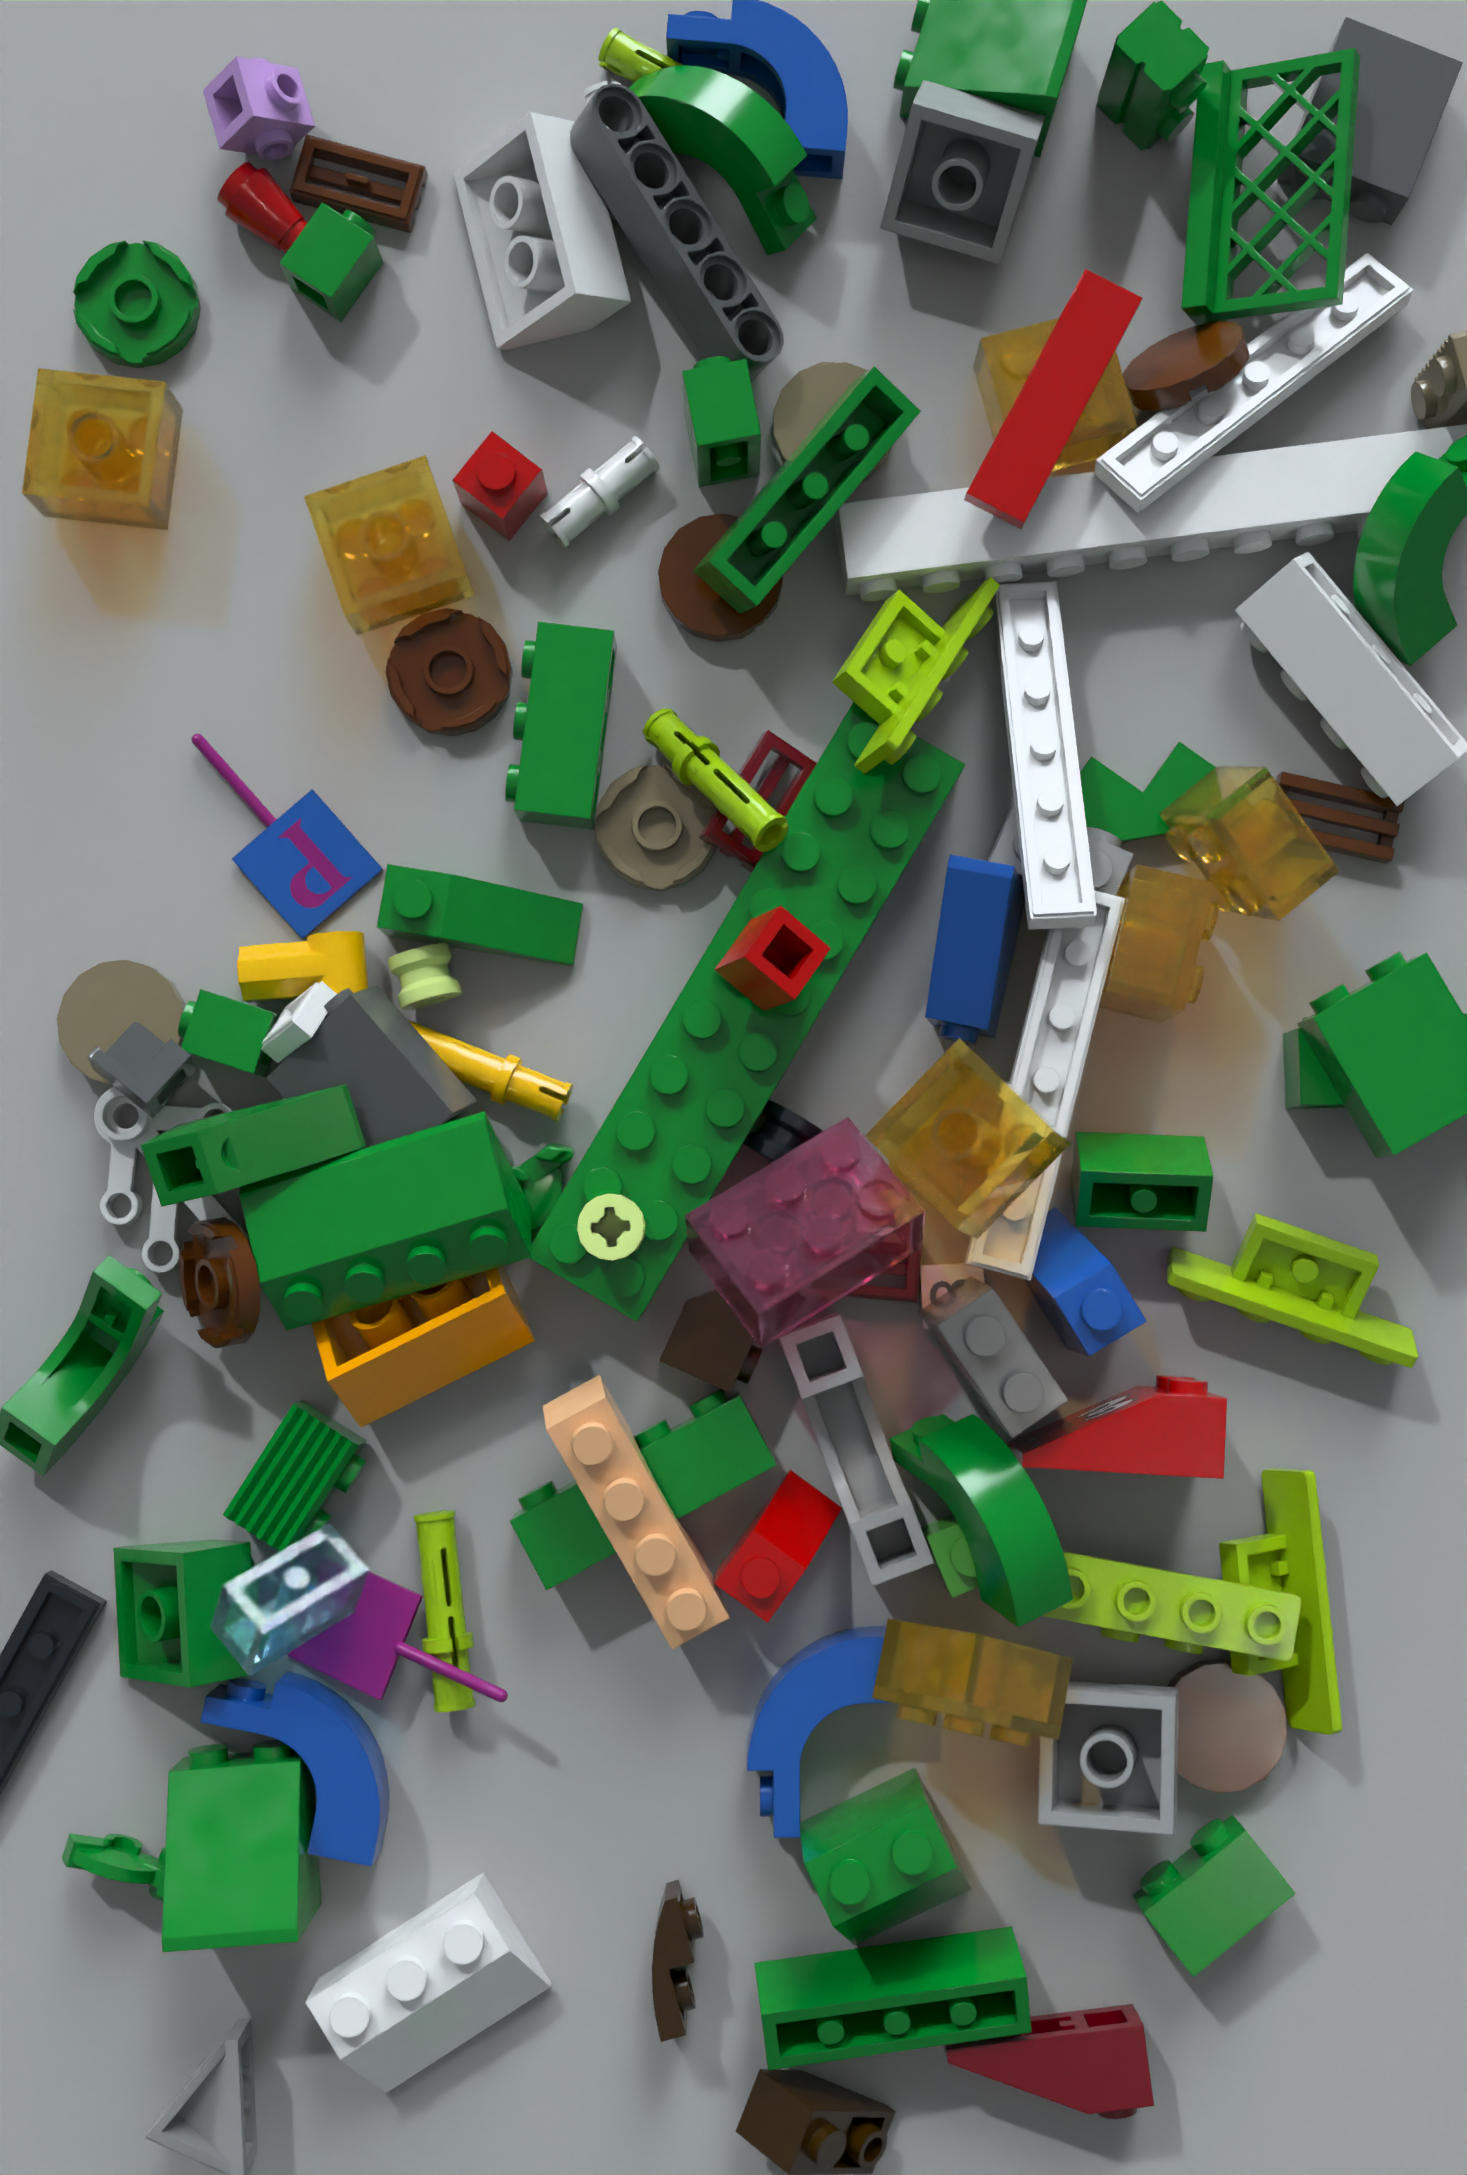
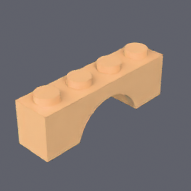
(634, 1512)

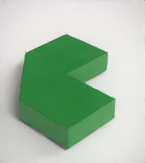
(1127, 811)

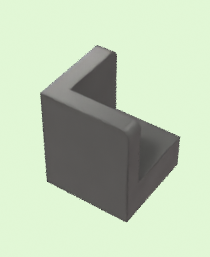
(144, 1067)

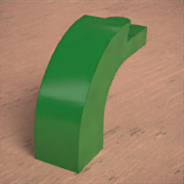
(739, 137)
(1404, 552)
(84, 1368)
(998, 1510)

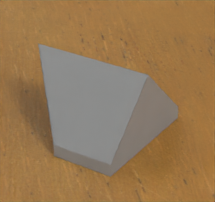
(214, 2107)

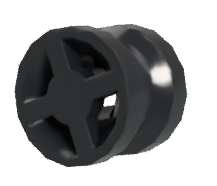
(780, 1132)

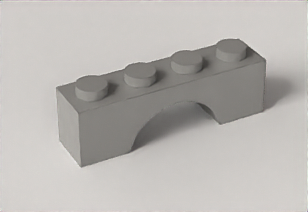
(855, 1449)

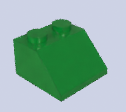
(168, 1607)

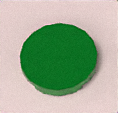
(136, 303)

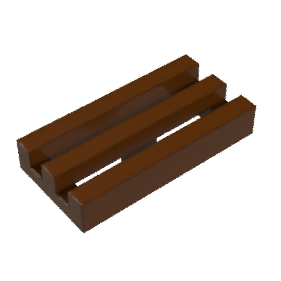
(371, 211)
(1385, 828)

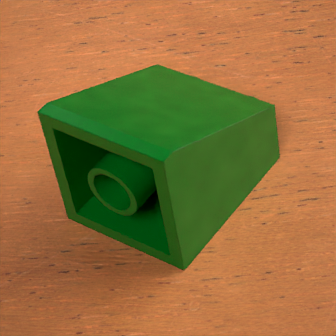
(994, 51)
(239, 1849)
(880, 1858)

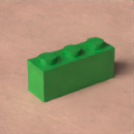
(562, 725)

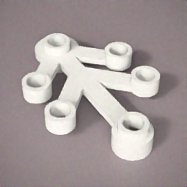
(122, 1170)

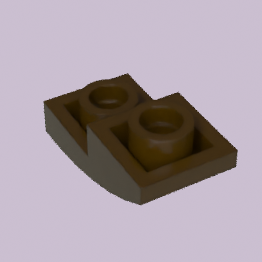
(674, 1947)

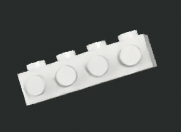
(1350, 679)

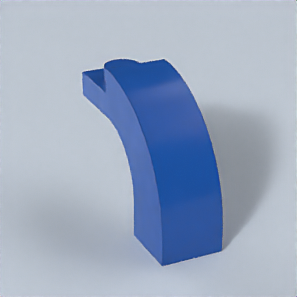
(782, 59)
(805, 1690)
(332, 1743)

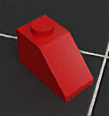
(777, 1546)

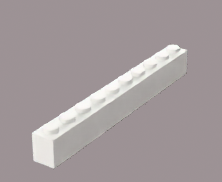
(1081, 522)

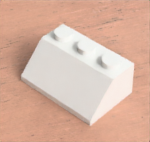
(539, 235)
(427, 1986)

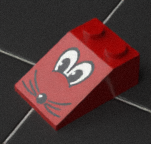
(1141, 1431)

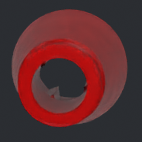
(261, 206)

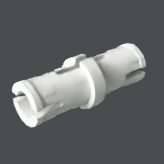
(599, 492)

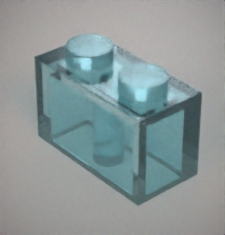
(289, 1599)

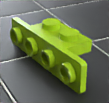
(901, 663)
(1299, 1283)
(1292, 1562)
(1179, 1608)

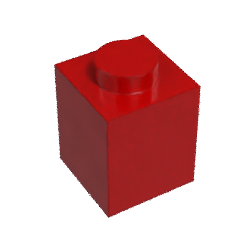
(500, 485)
(772, 959)

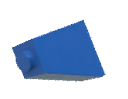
(974, 947)
(1080, 1289)

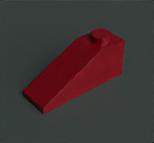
(1074, 2058)

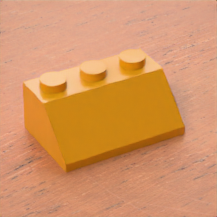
(420, 1342)

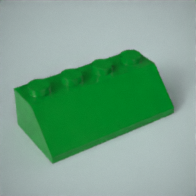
(386, 1221)

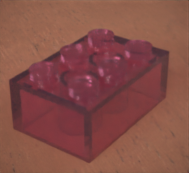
(805, 1231)

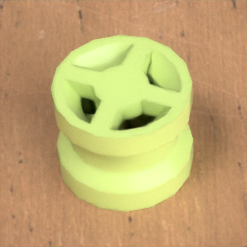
(424, 976)
(622, 1227)

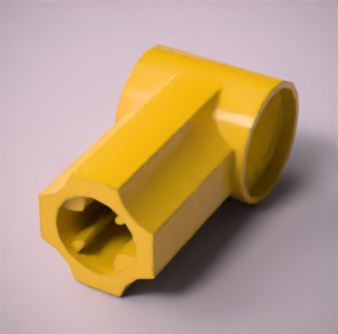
(291, 968)

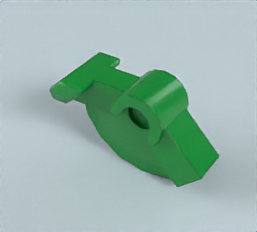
(542, 1180)
(117, 1859)

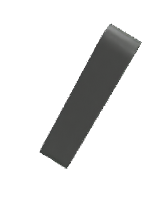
(666, 206)

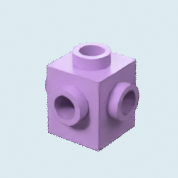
(258, 108)

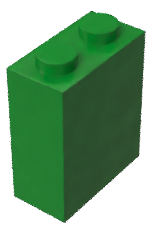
(1394, 1052)

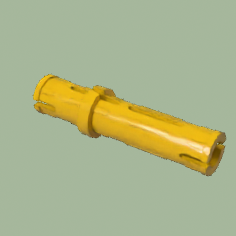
(501, 1077)

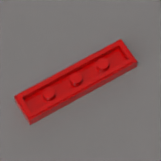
(1053, 399)

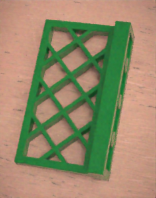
(1218, 178)

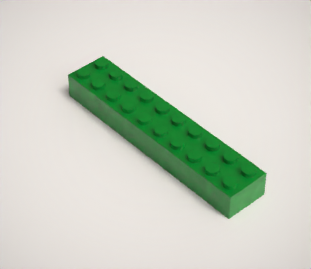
(716, 1048)

